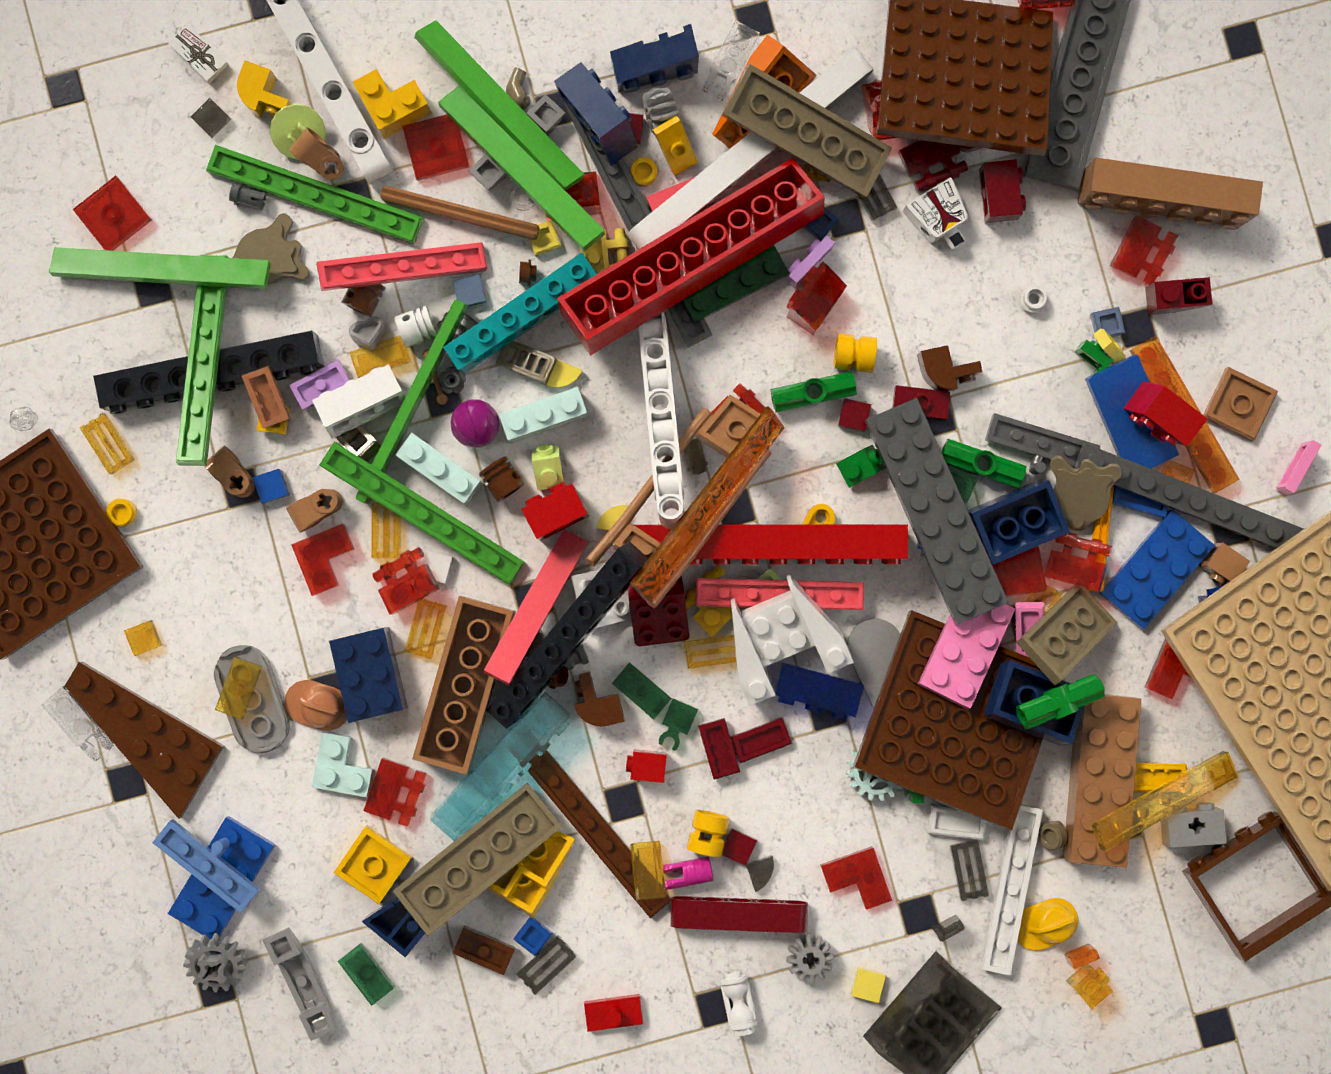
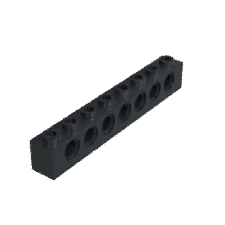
(111, 385)
(568, 634)

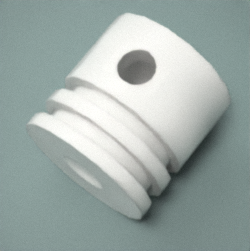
(415, 326)

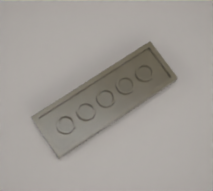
(806, 131)
(477, 859)

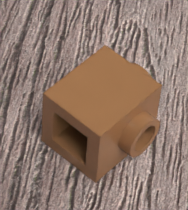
(1223, 564)

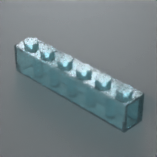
(500, 766)

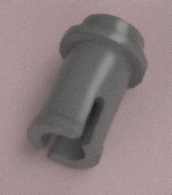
(245, 196)

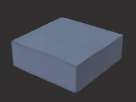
(470, 290)
(1109, 320)

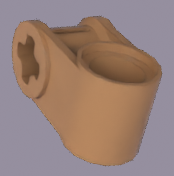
(314, 152)
(227, 470)
(311, 511)

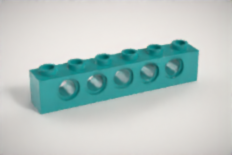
(517, 315)

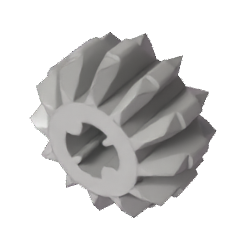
(659, 107)
(800, 964)

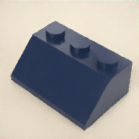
(1019, 520)

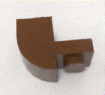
(939, 371)
(594, 710)

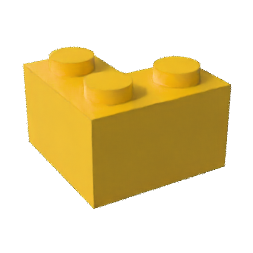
(393, 108)

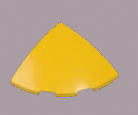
(533, 877)

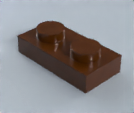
(484, 950)

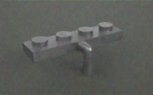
(1034, 441)

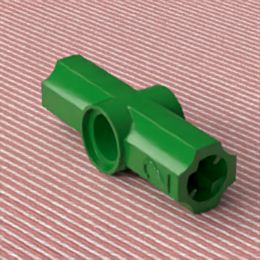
(831, 388)
(999, 469)
(1060, 701)

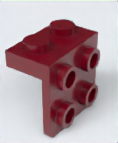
(661, 624)

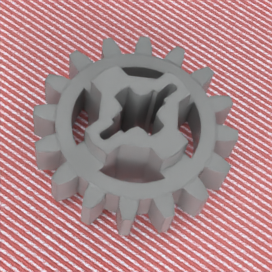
(215, 962)

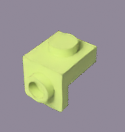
(547, 466)

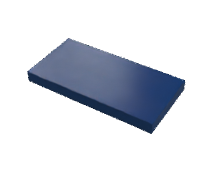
(1111, 392)

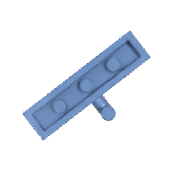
(207, 864)

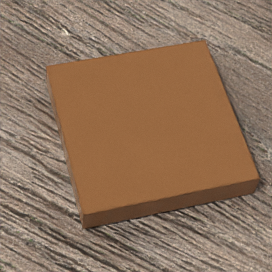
(1240, 404)

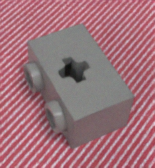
(1208, 831)

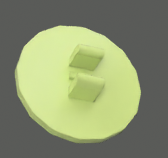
(290, 123)

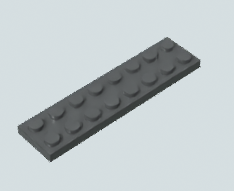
(1078, 89)
(936, 511)

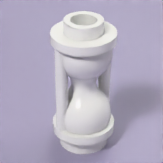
(741, 1017)

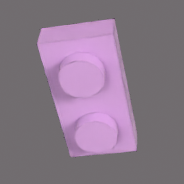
(817, 252)
(318, 382)

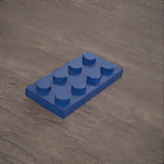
(1157, 569)
(199, 905)

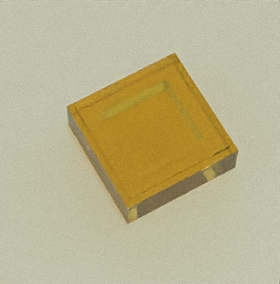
(143, 638)

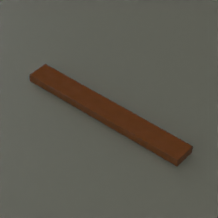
(590, 825)

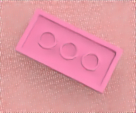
(965, 655)

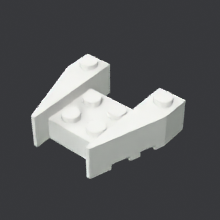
(780, 630)

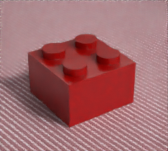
(1165, 414)
(555, 511)

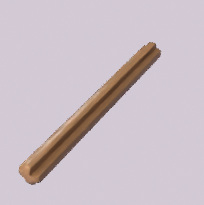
(460, 212)

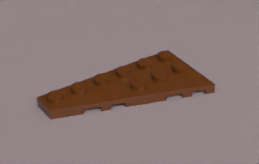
(159, 745)

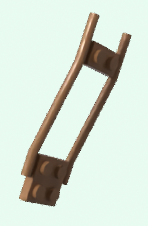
(719, 432)

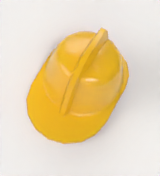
(1047, 924)

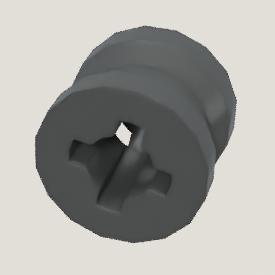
(578, 657)

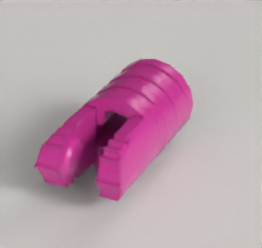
(694, 871)

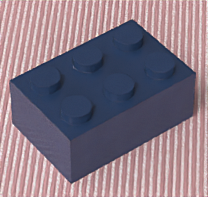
(368, 674)
(1018, 685)

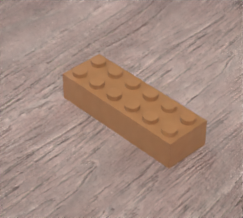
(1170, 193)
(461, 687)
(1101, 776)

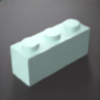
(543, 415)
(439, 469)

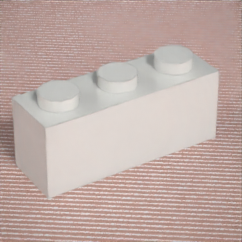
(359, 401)

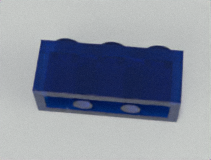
(818, 691)

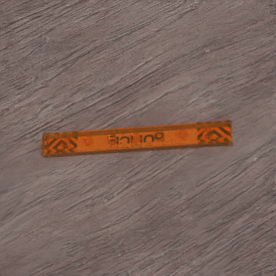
(707, 505)

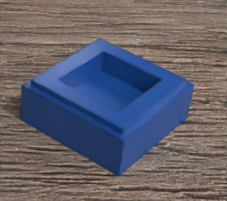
(271, 486)
(532, 935)

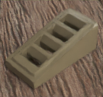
(547, 368)
(365, 447)

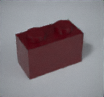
(1001, 191)

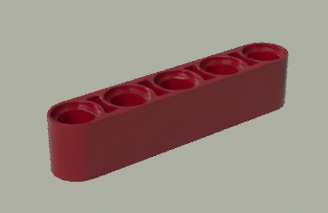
(739, 914)

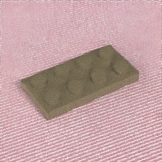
(1066, 633)

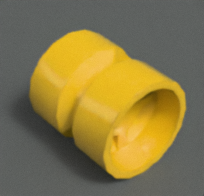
(855, 353)
(712, 824)

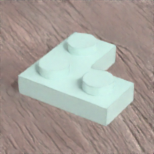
(332, 769)

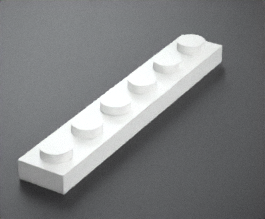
(1011, 891)

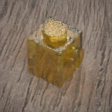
(1090, 985)

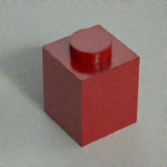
(647, 765)

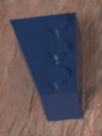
(655, 61)
(597, 111)
(395, 926)

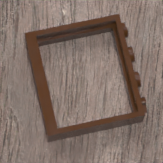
(1283, 923)

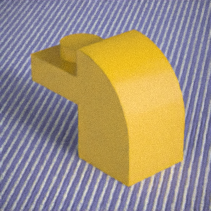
(255, 90)

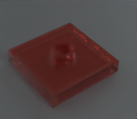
(435, 147)
(112, 214)

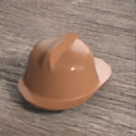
(315, 705)

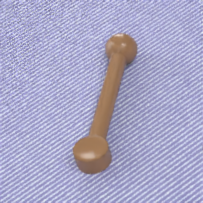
(441, 398)

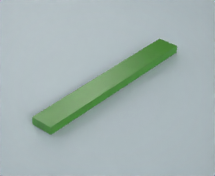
(498, 104)
(522, 169)
(314, 194)
(160, 268)
(201, 375)
(417, 391)
(421, 513)

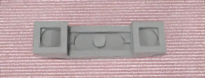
(545, 115)
(302, 981)

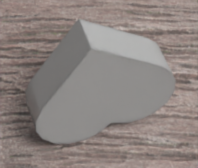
(368, 333)

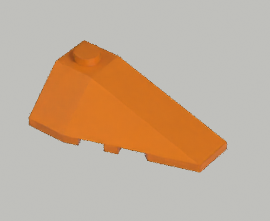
(780, 64)

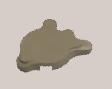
(272, 245)
(1083, 491)

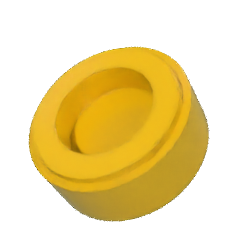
(643, 171)
(121, 512)

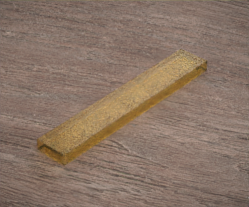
(1164, 801)

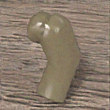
(515, 90)

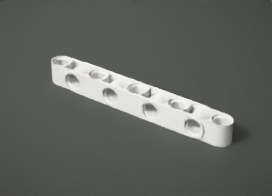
(327, 80)
(661, 423)

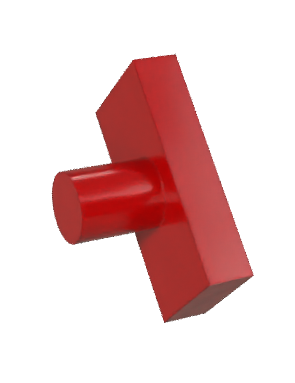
(613, 1012)

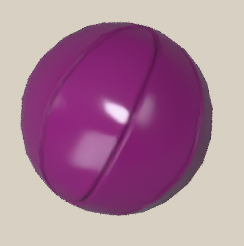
(474, 423)

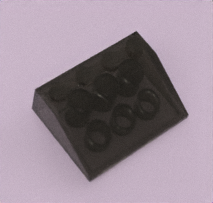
(932, 1019)

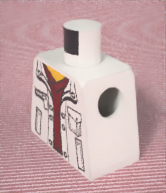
(939, 214)

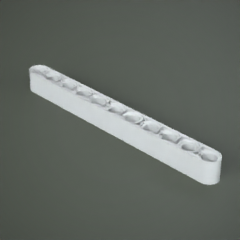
(744, 156)

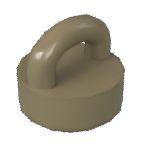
(1053, 835)

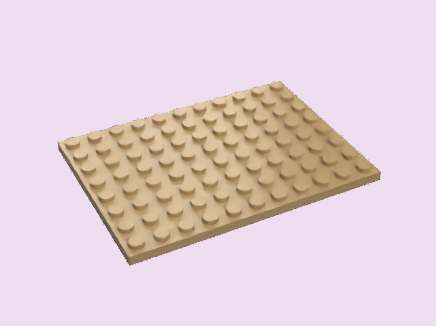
(1266, 674)

